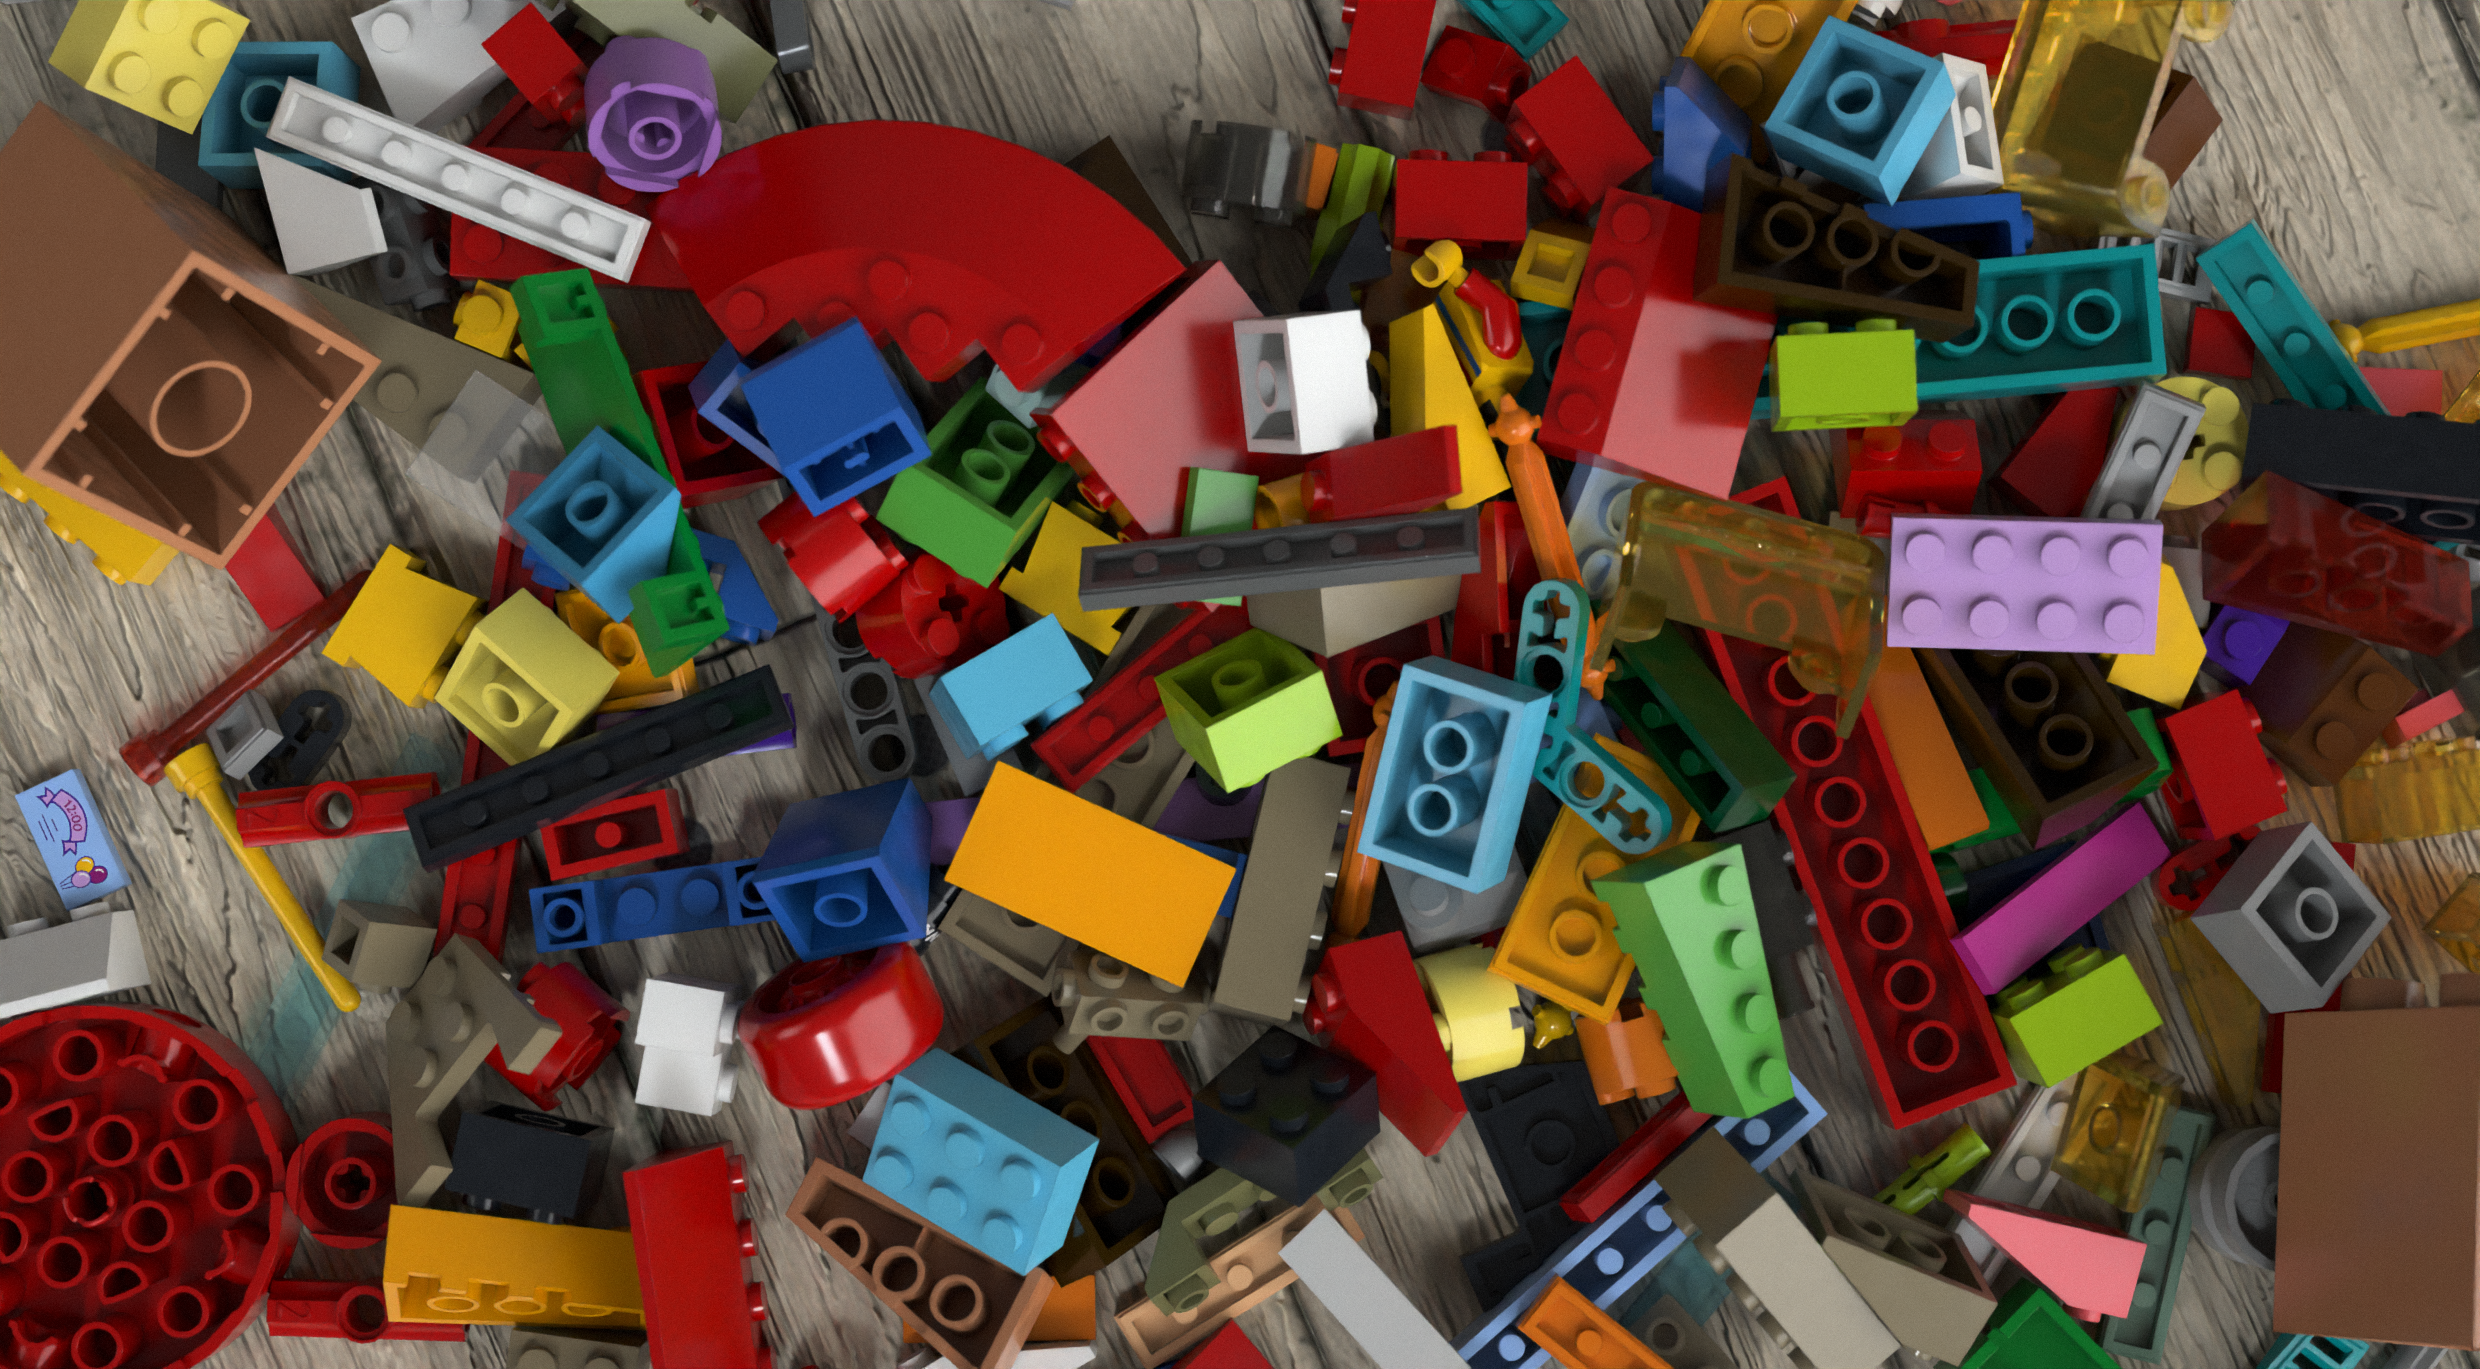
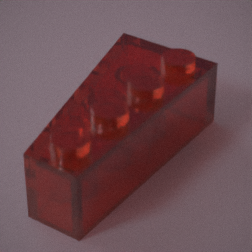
(2334, 569)

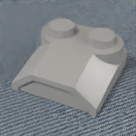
(1446, 915)

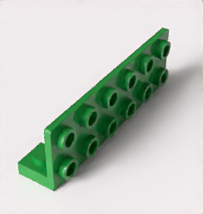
(589, 386)

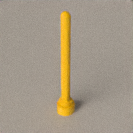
(199, 776)

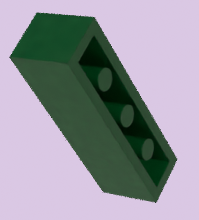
(1695, 730)

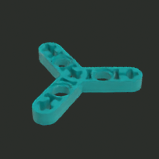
(1571, 745)

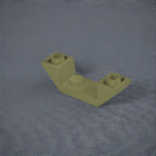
(1179, 1268)

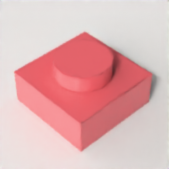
(2421, 715)

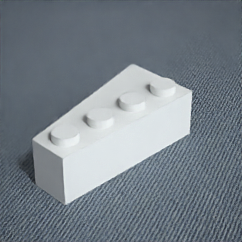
(433, 54)

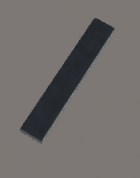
(597, 768)

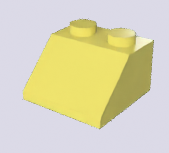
(525, 680)

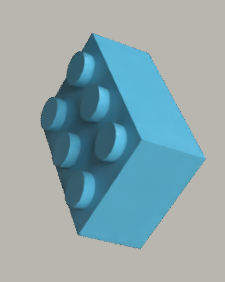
(1454, 773)
(980, 1160)

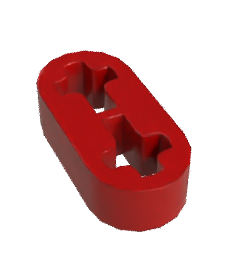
(2190, 858)

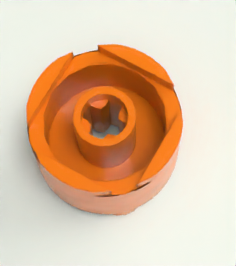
(1626, 1053)

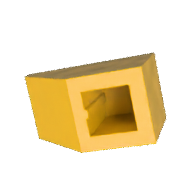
(2177, 655)

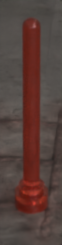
(152, 751)

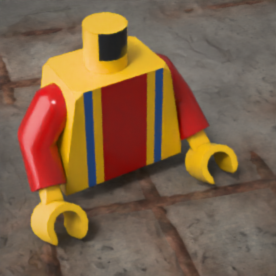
(1480, 325)

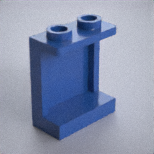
(1990, 220)

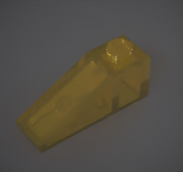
(2217, 1004)

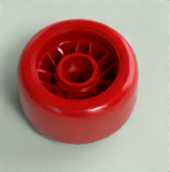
(840, 1024)

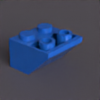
(1699, 131)
(836, 416)

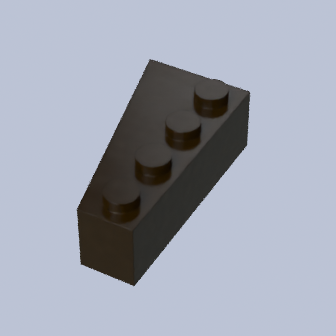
(1808, 258)

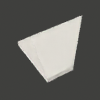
(319, 218)

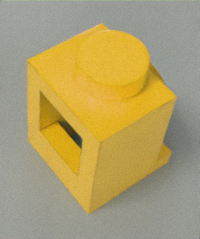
(489, 322)

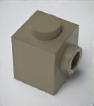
(379, 945)

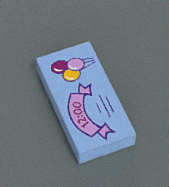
(73, 839)

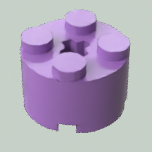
(652, 112)

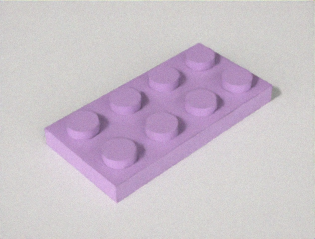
(2023, 583)

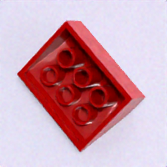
(1644, 369)
(697, 1259)

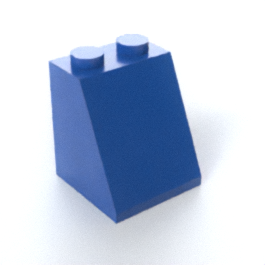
(850, 870)

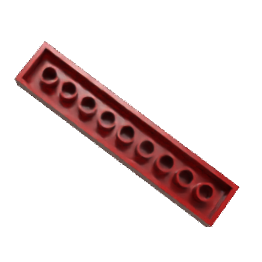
(1872, 883)

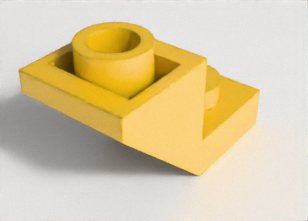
(1552, 263)

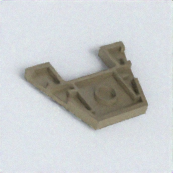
(437, 1044)

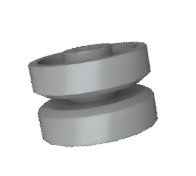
(2237, 1194)

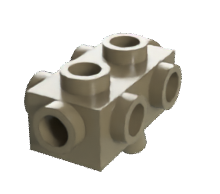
(1120, 1000)

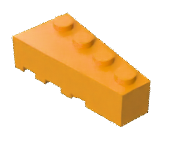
(509, 1272)

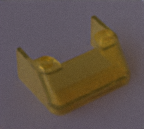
(1750, 579)

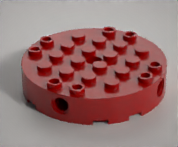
(191, 1180)

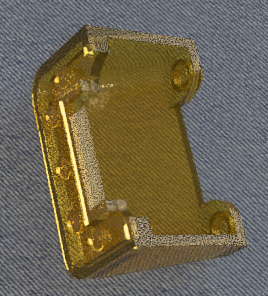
(2082, 107)

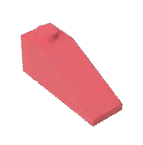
(2073, 1259)

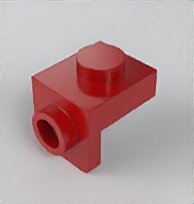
(1477, 72)

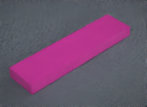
(2060, 898)

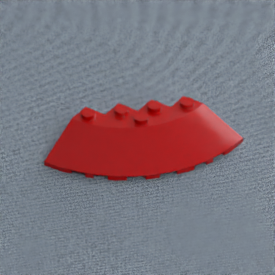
(919, 235)

